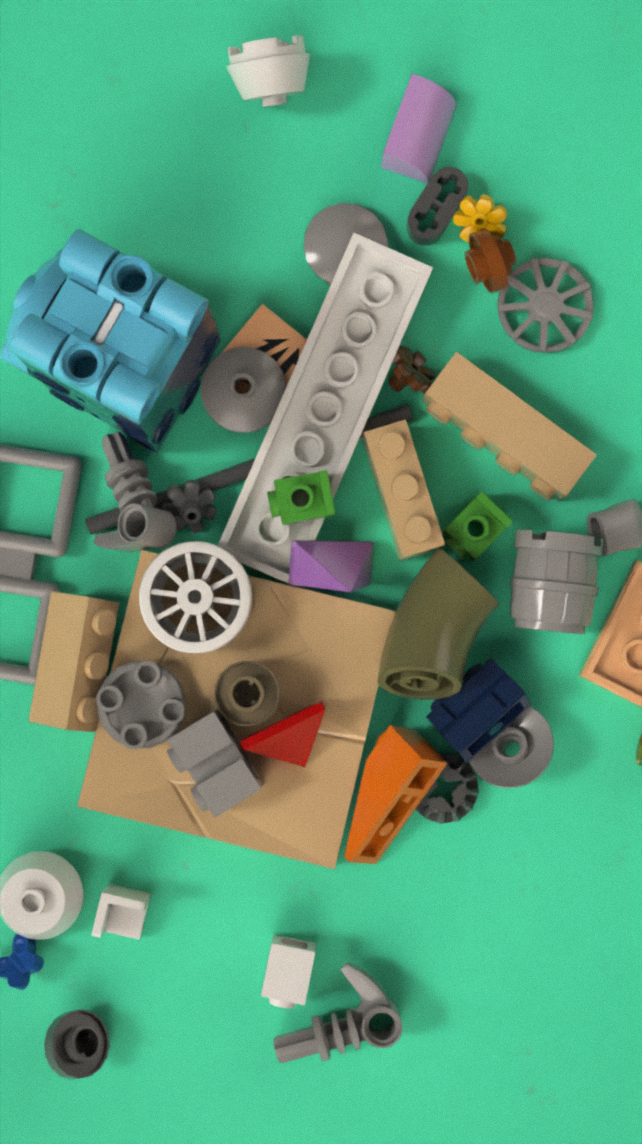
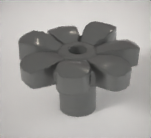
(190, 505)

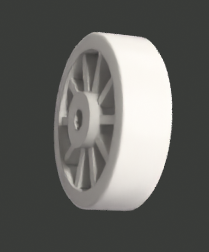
(195, 597)

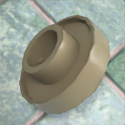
(247, 693)

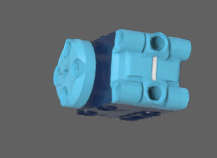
(112, 338)

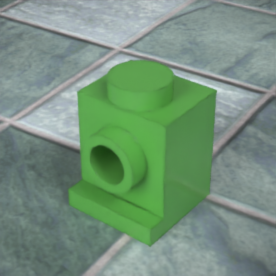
(319, 492)
(491, 518)

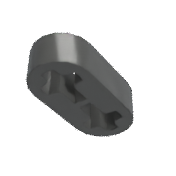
(429, 200)

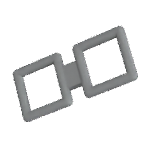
(21, 551)

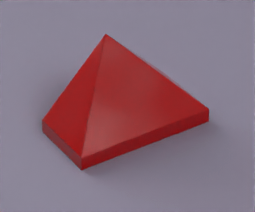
(288, 738)

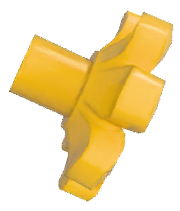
(479, 216)

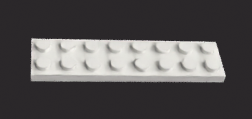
(327, 397)

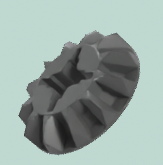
(463, 795)

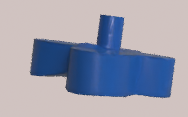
(20, 963)

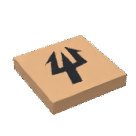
(273, 336)

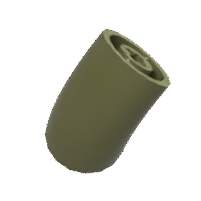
(434, 631)

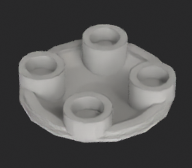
(331, 233)
(141, 704)

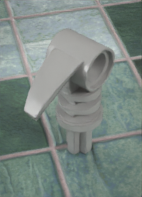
(139, 522)
(347, 1030)

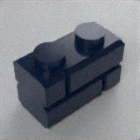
(480, 710)

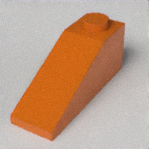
(390, 789)

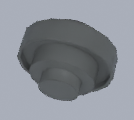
(76, 1044)

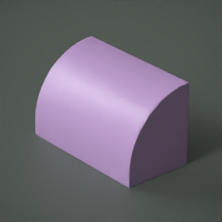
(419, 129)

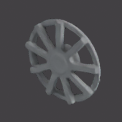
(546, 304)

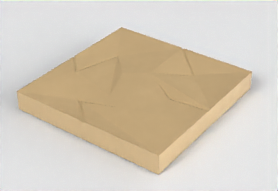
(318, 652)

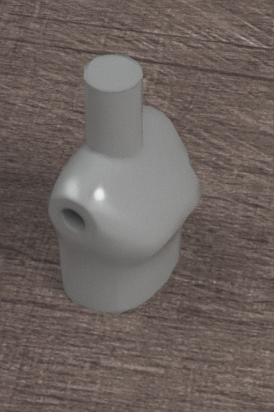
(618, 526)

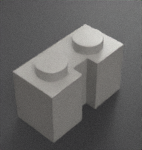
(215, 763)

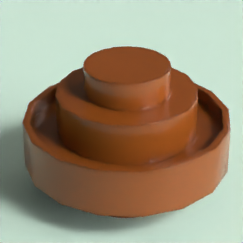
(489, 260)

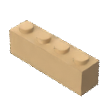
(508, 428)

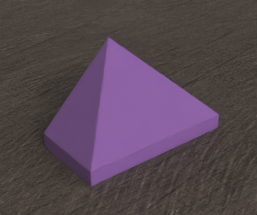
(331, 564)

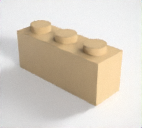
(402, 490)
(73, 661)

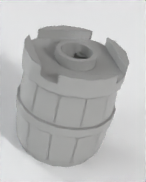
(554, 581)

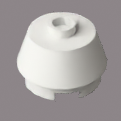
(269, 69)
(40, 895)

